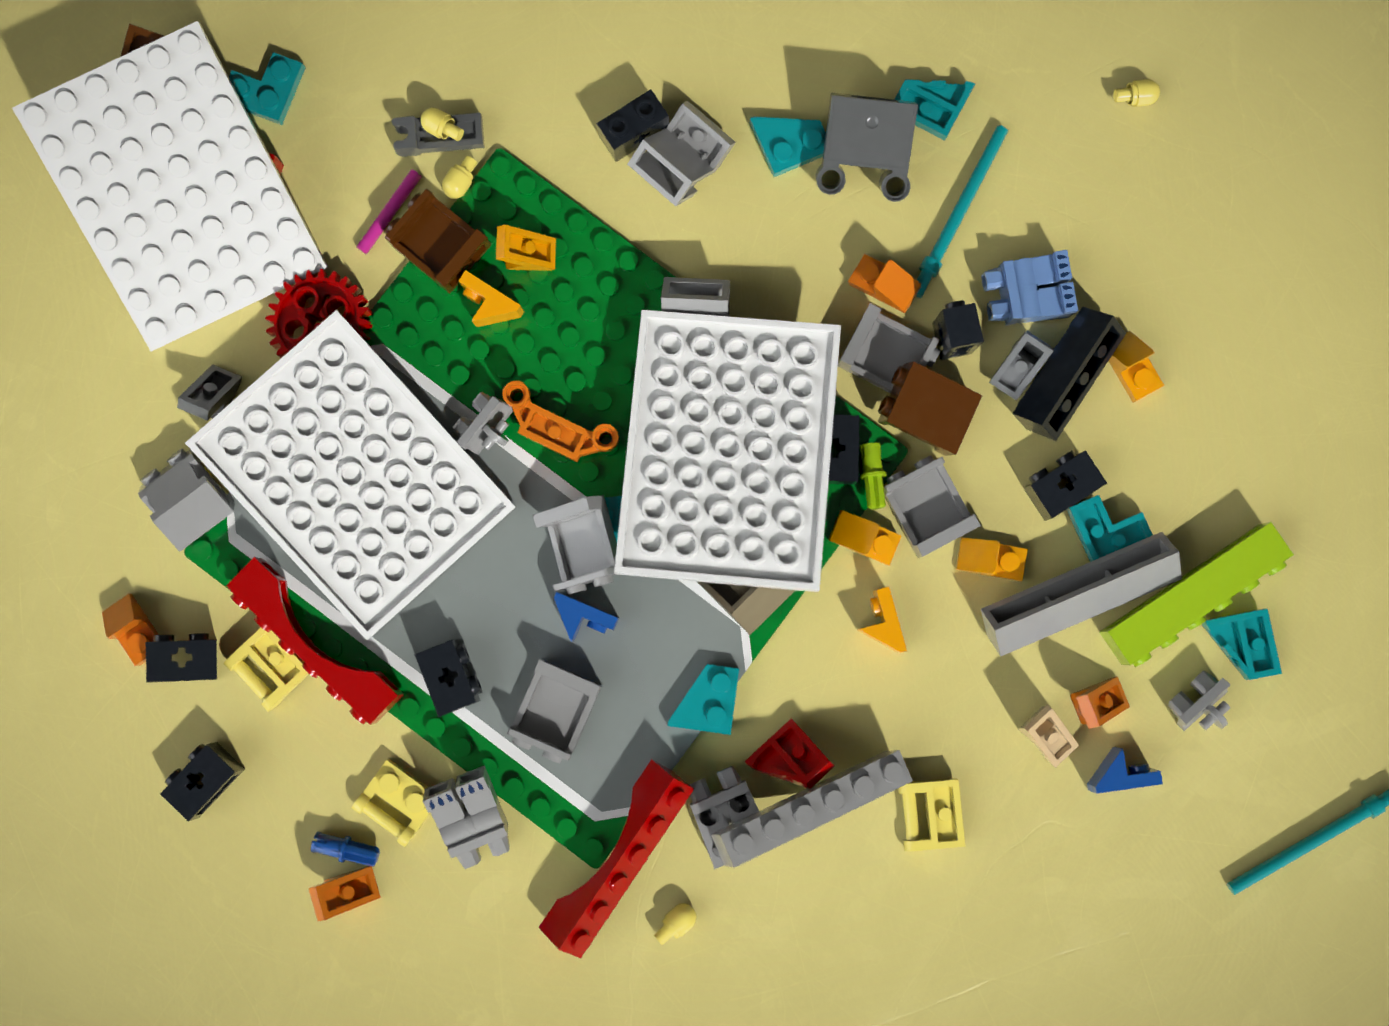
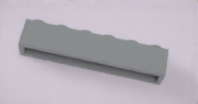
(1082, 593)
(811, 808)

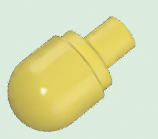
(1138, 93)
(440, 124)
(459, 178)
(676, 922)

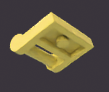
(279, 665)
(400, 791)
(943, 815)

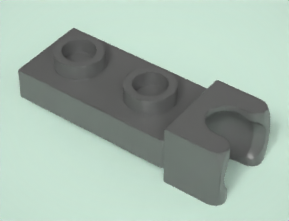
(420, 141)

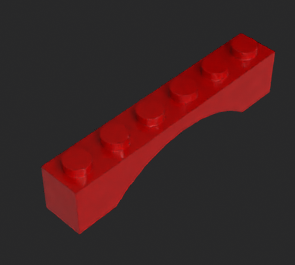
(267, 596)
(653, 807)

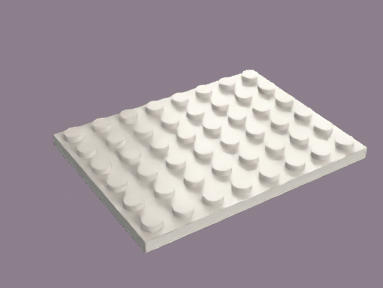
(171, 185)
(729, 451)
(350, 475)

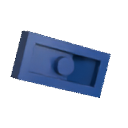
(574, 612)
(1114, 776)

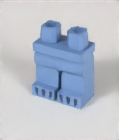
(1031, 289)

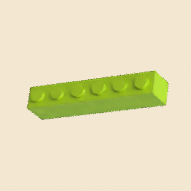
(1196, 594)

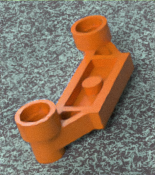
(554, 430)

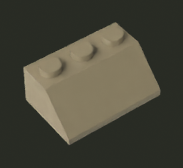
(747, 604)

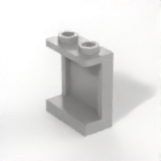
(883, 346)
(928, 506)
(581, 542)
(554, 711)

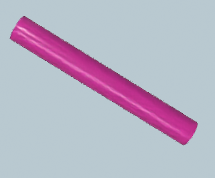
(388, 211)

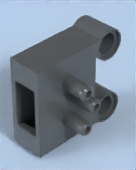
(870, 135)

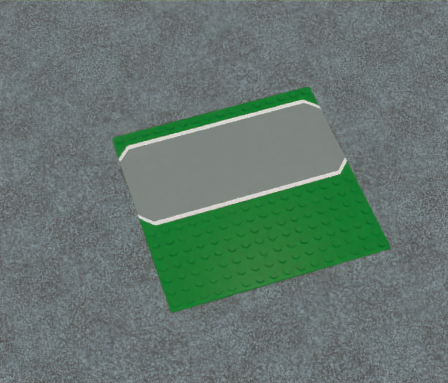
(498, 598)

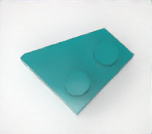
(937, 103)
(788, 142)
(1247, 642)
(709, 701)

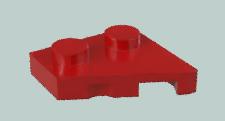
(791, 757)

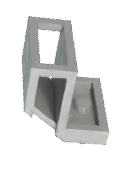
(681, 154)
(696, 296)
(184, 499)

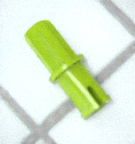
(873, 475)

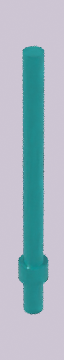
(932, 264)
(1370, 807)

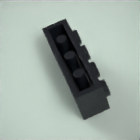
(1069, 373)

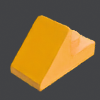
(525, 249)
(496, 305)
(1134, 368)
(864, 537)
(991, 559)
(889, 630)

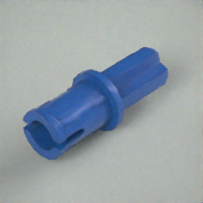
(345, 849)

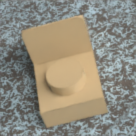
(1049, 735)

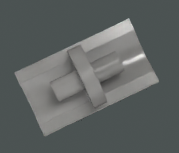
(486, 427)
(1211, 692)

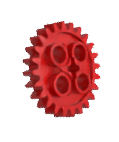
(291, 312)

